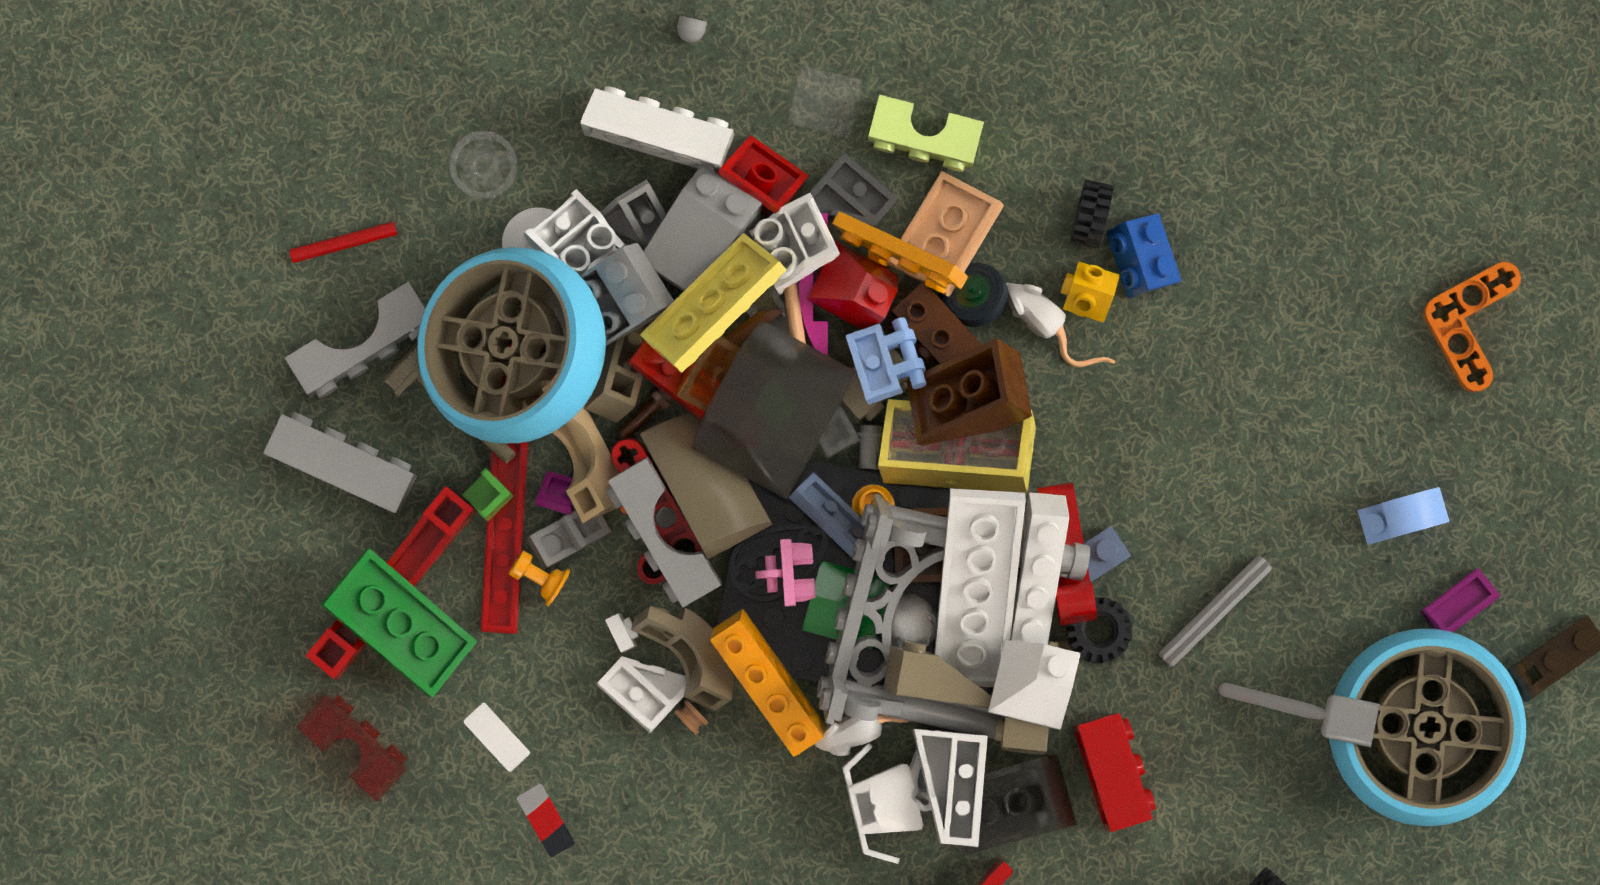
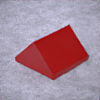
(763, 175)

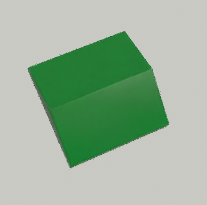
(830, 596)

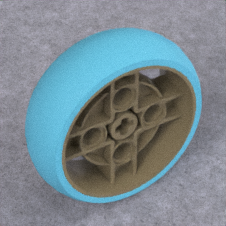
(452, 330)
(1420, 792)

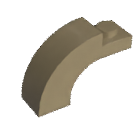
(688, 636)

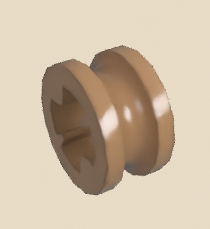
(691, 717)

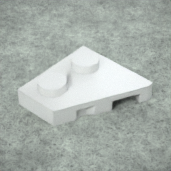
(643, 690)

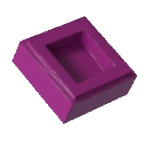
(553, 493)

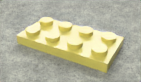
(713, 302)

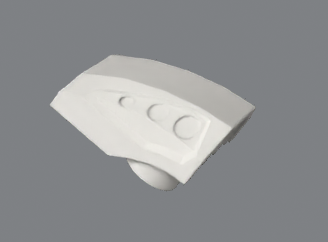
(575, 234)
(797, 239)

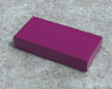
(1461, 602)

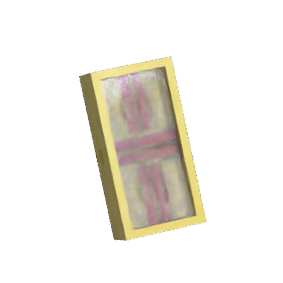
(975, 462)

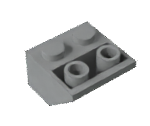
(626, 291)

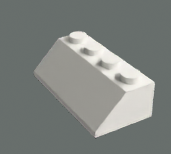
(655, 130)

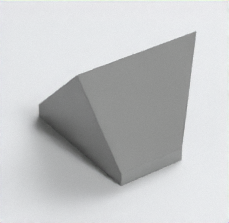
(635, 214)

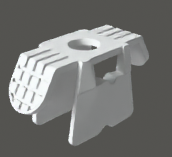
(882, 803)

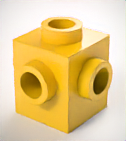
(1089, 291)

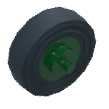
(981, 296)

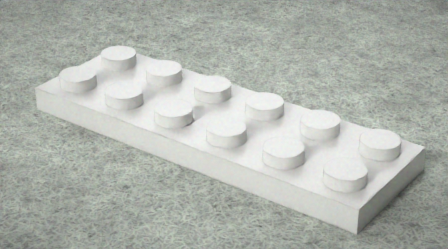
(979, 580)

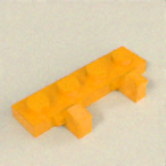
(911, 258)

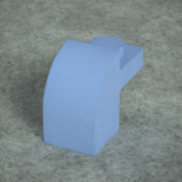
(1403, 515)

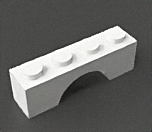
(1042, 557)

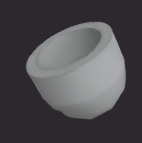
(690, 29)

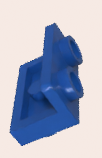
(1143, 255)

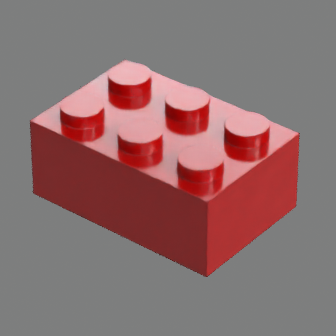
(1114, 771)

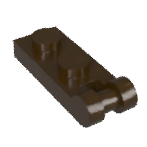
(1556, 657)

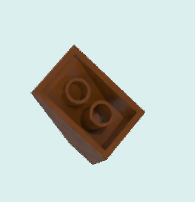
(971, 395)

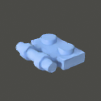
(875, 365)

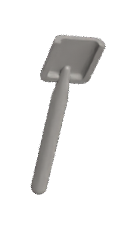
(1343, 717)

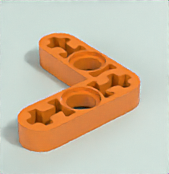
(1457, 325)

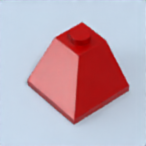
(855, 288)

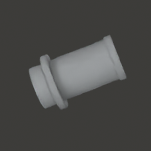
(869, 446)

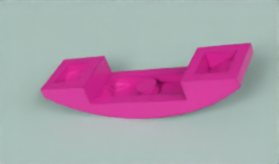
(816, 330)

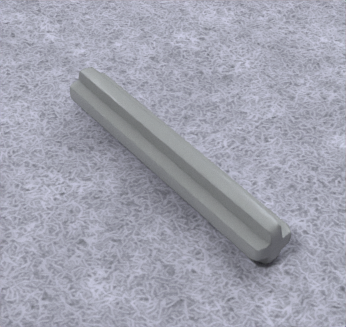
(1215, 611)

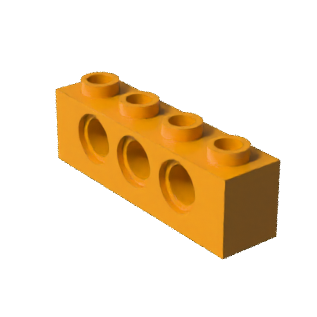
(768, 682)

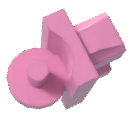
(791, 555)

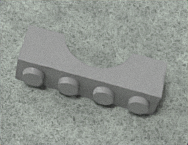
(321, 366)
(687, 573)

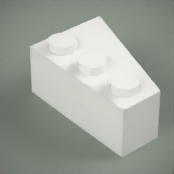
(954, 782)

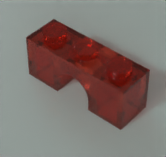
(379, 765)

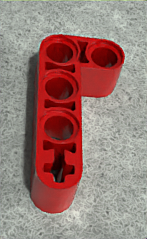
(670, 534)
(1073, 598)

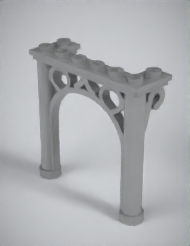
(861, 697)

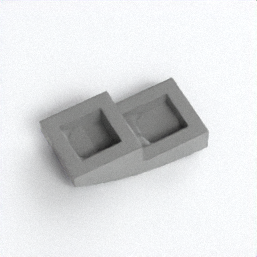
(566, 538)

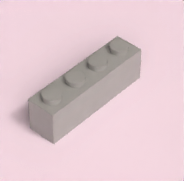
(341, 464)

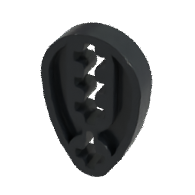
(762, 545)

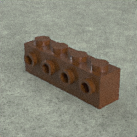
(936, 328)

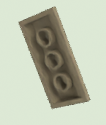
(710, 495)

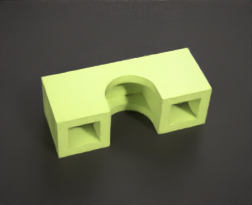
(953, 145)

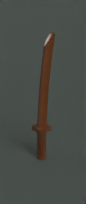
(661, 399)

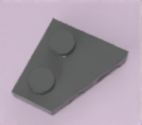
(853, 192)

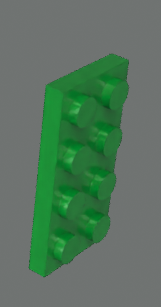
(398, 623)

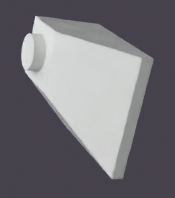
(1034, 683)

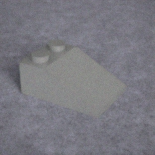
(700, 227)

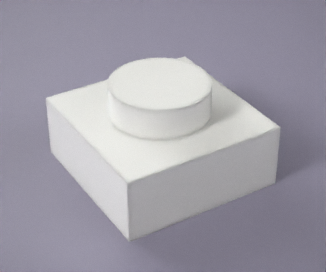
(622, 632)

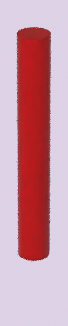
(343, 242)

